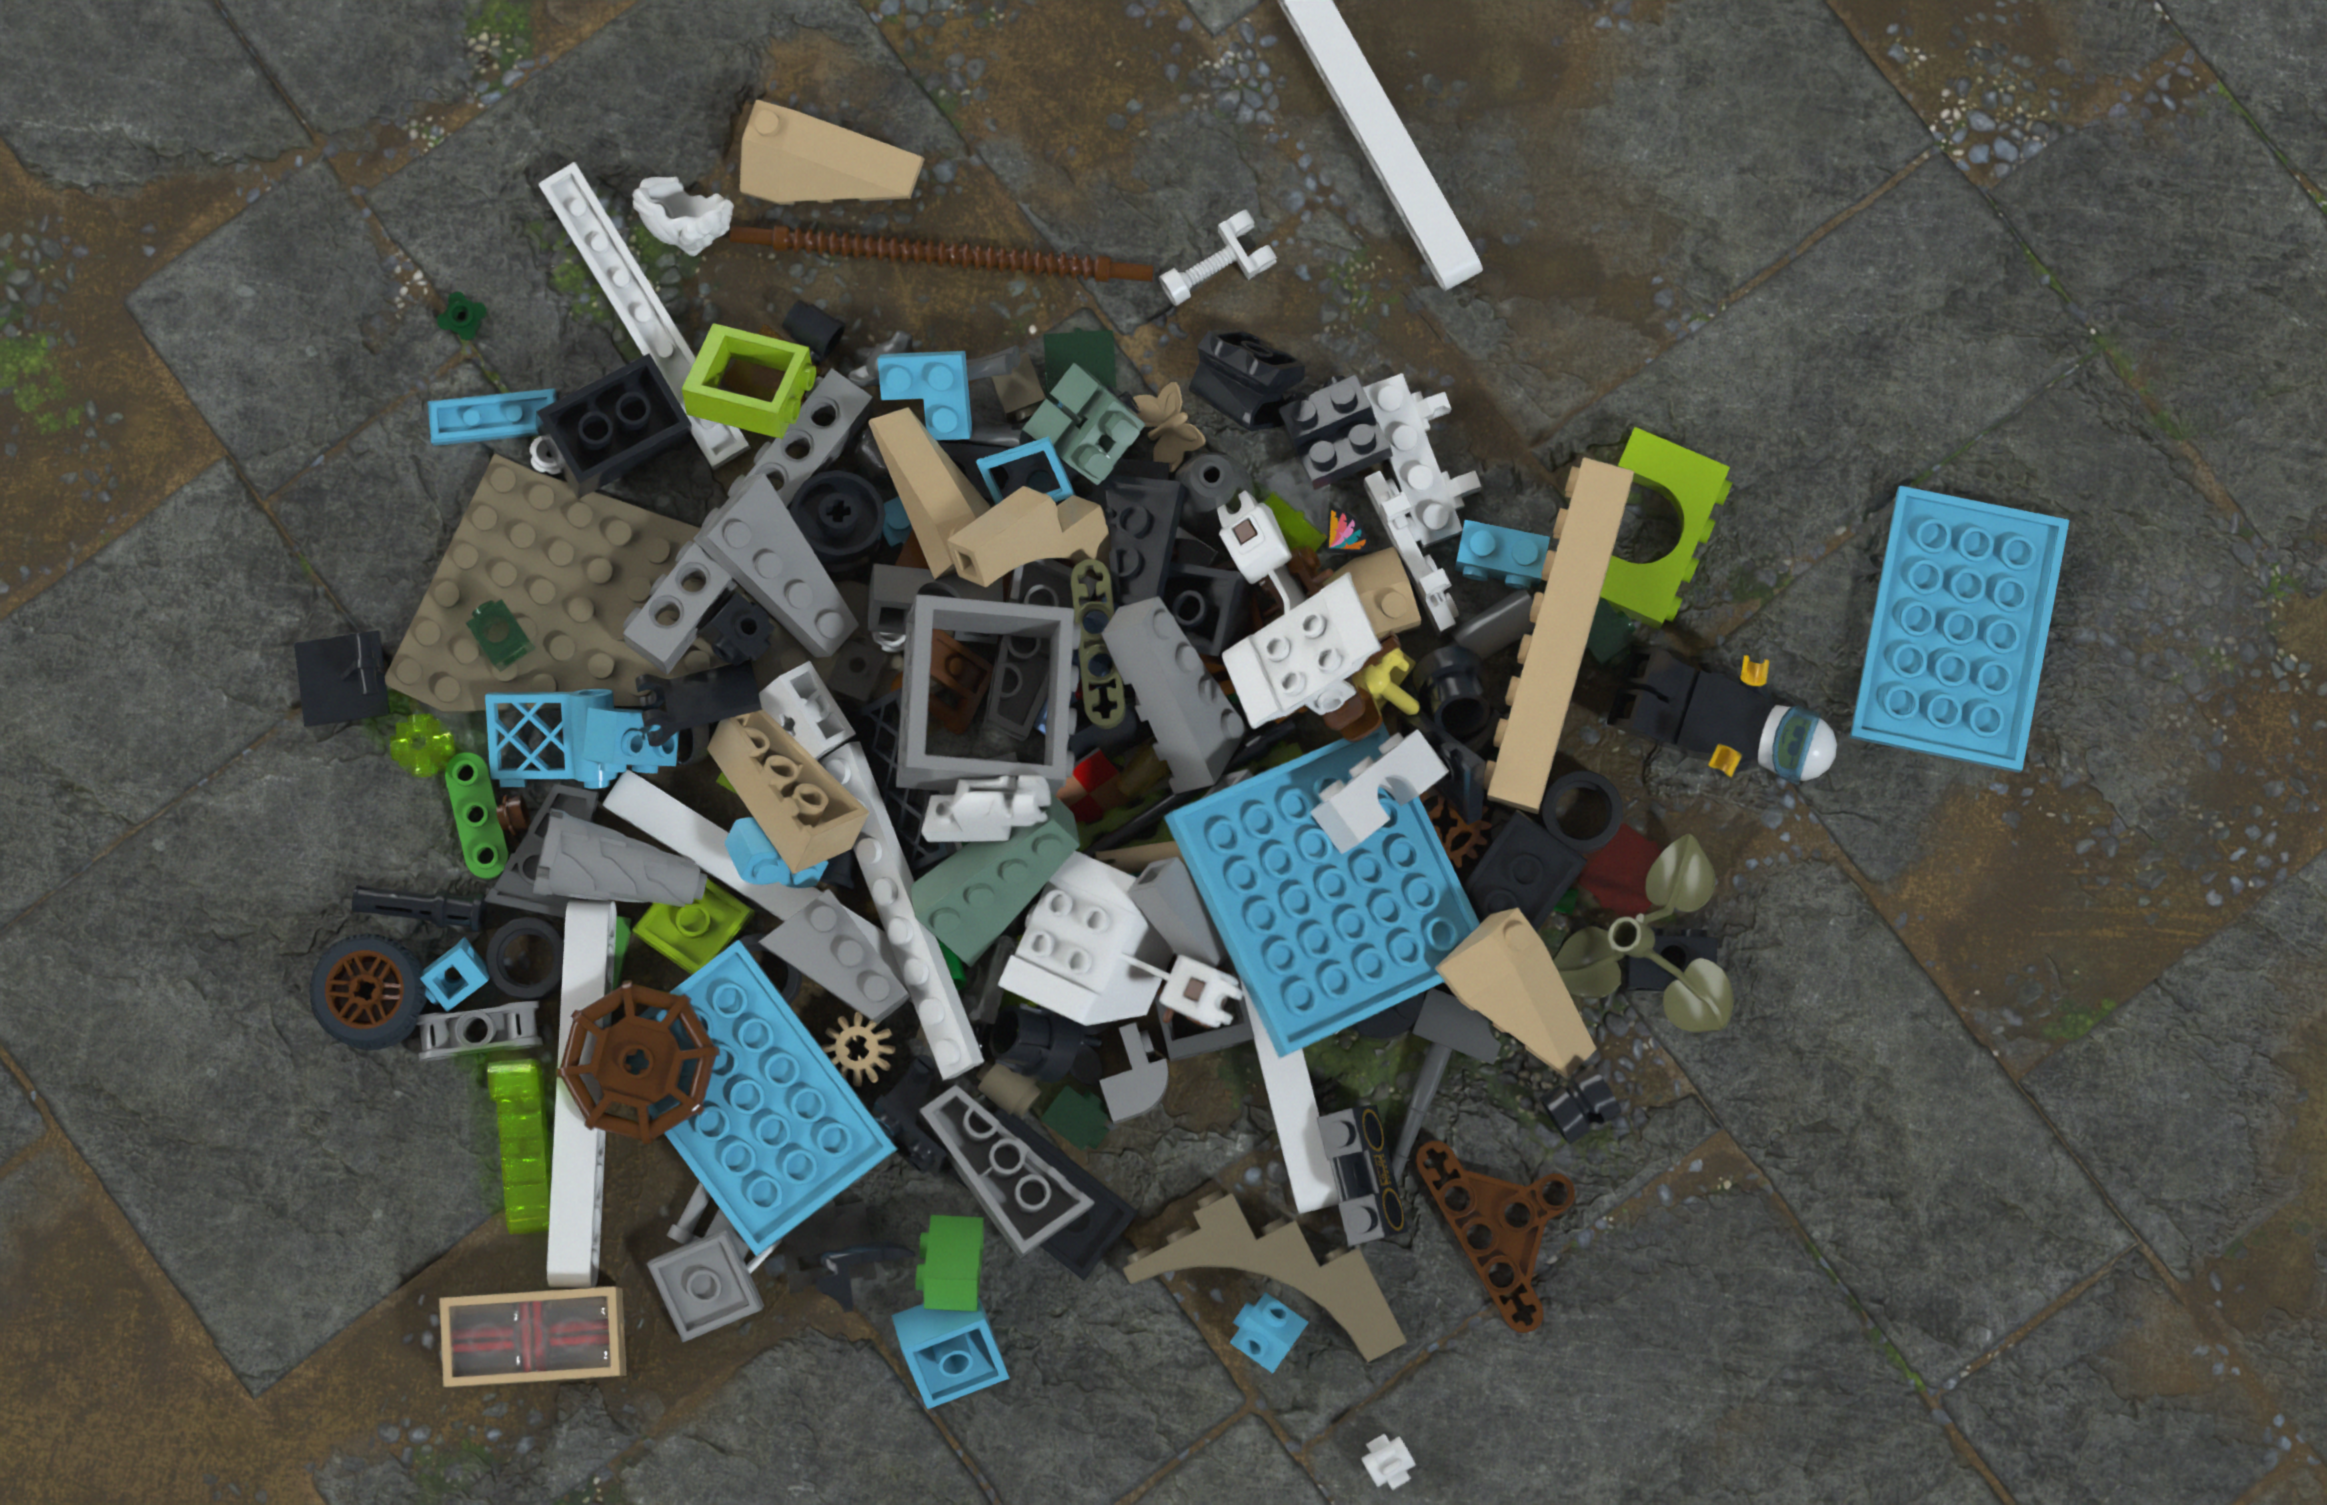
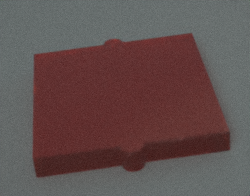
(1621, 873)

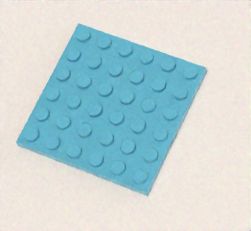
(1316, 928)

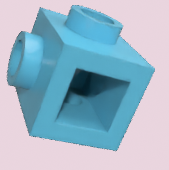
(1267, 1331)

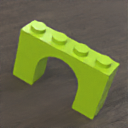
(1692, 487)

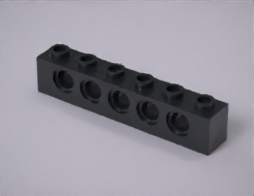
(1023, 468)

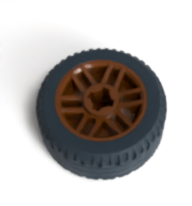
(342, 981)

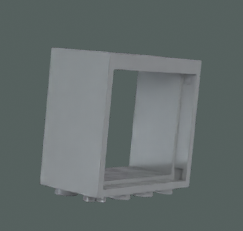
(989, 617)

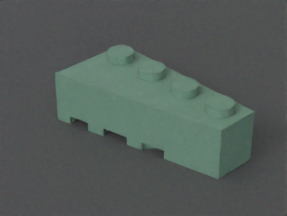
(990, 882)

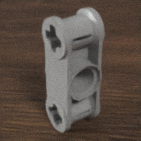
(509, 1028)

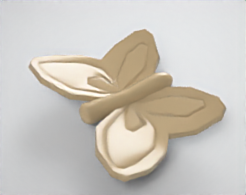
(1170, 424)

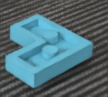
(936, 379)

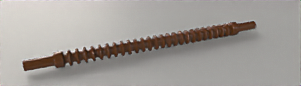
(782, 238)

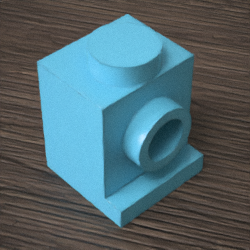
(449, 991)

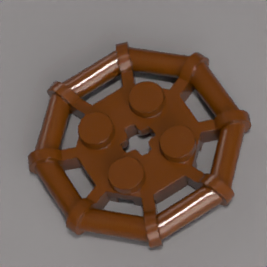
(651, 1084)

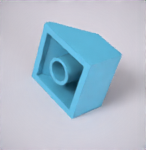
(949, 1352)

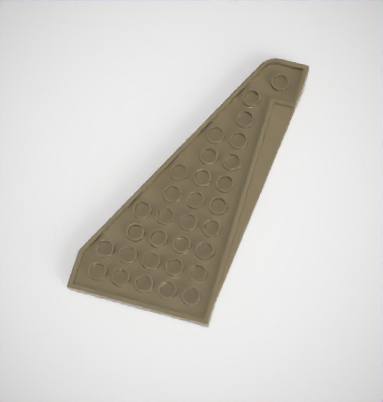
(571, 582)

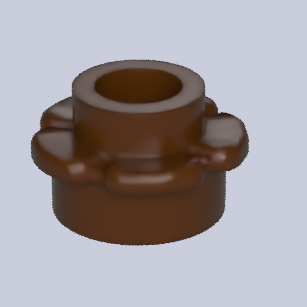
(513, 814)

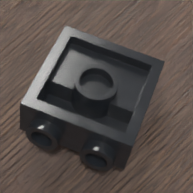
(1334, 431)

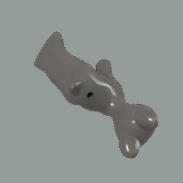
(995, 364)

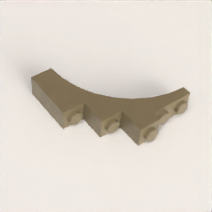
(1226, 1241)

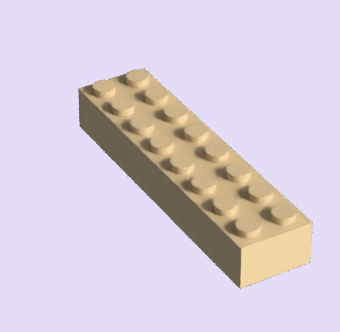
(1560, 634)

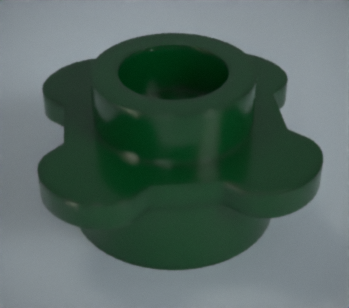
(467, 327)

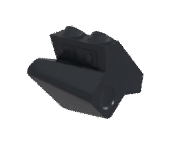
(1244, 377)

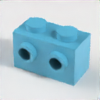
(1501, 554)
(620, 740)

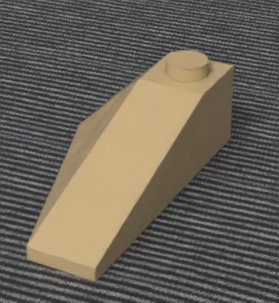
(808, 159)
(929, 485)
(1382, 591)
(1516, 985)

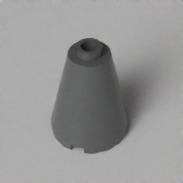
(1210, 483)

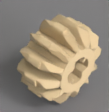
(872, 1044)

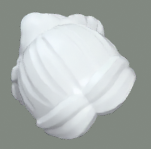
(681, 218)

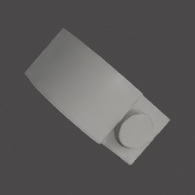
(1138, 1089)

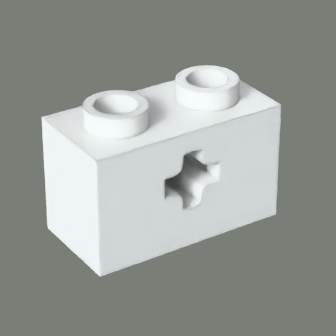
(807, 711)

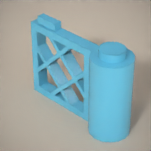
(574, 717)

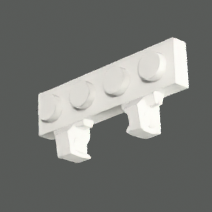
(1430, 492)
(1421, 570)

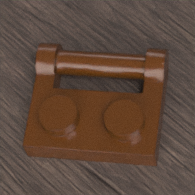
(961, 674)

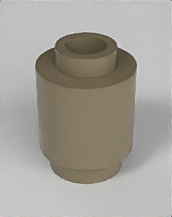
(1008, 1089)

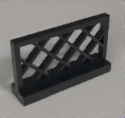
(873, 745)

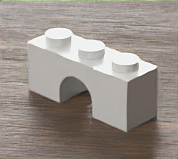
(1353, 809)

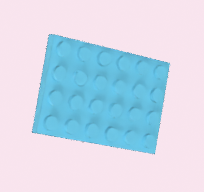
(1959, 629)
(778, 1113)

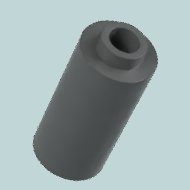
(1496, 626)

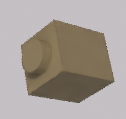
(1019, 392)

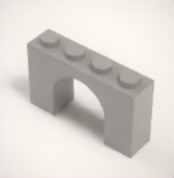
(1175, 904)

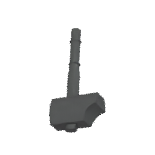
(1448, 1027)

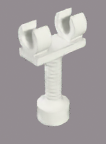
(1178, 284)

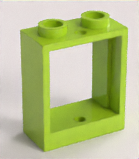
(736, 410)

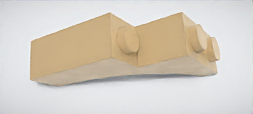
(1029, 529)

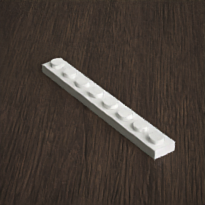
(634, 300)
(910, 940)

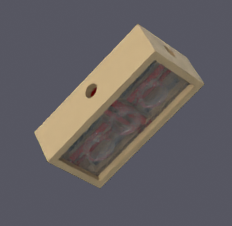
(532, 1337)

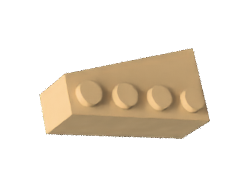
(787, 790)

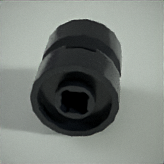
(1580, 1104)

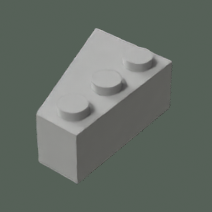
(837, 956)

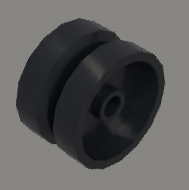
(840, 521)

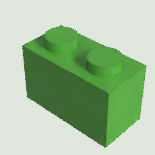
(952, 1262)

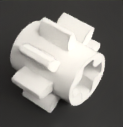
(1388, 1461)

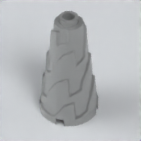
(604, 864)

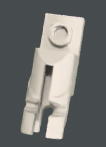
(986, 809)

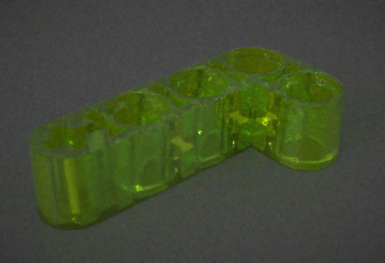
(524, 1143)

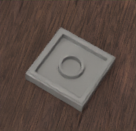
(705, 1284)

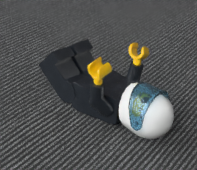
(1720, 718)

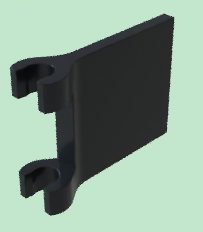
(697, 699)

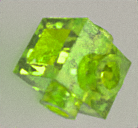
(432, 756)

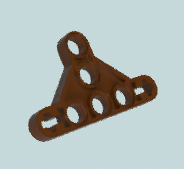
(1487, 1207)

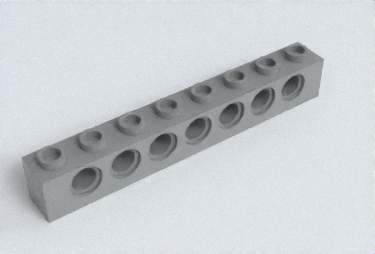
(667, 644)

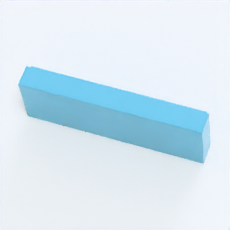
(487, 416)

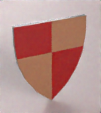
(1091, 788)

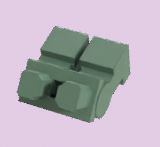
(1090, 426)

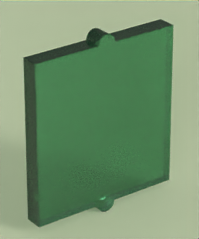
(1087, 349)

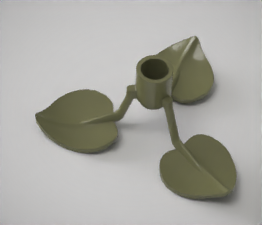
(1590, 957)

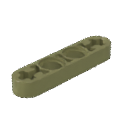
(1094, 644)

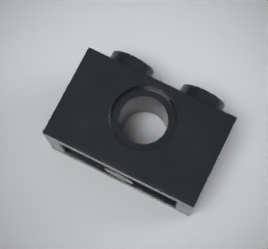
(1646, 975)

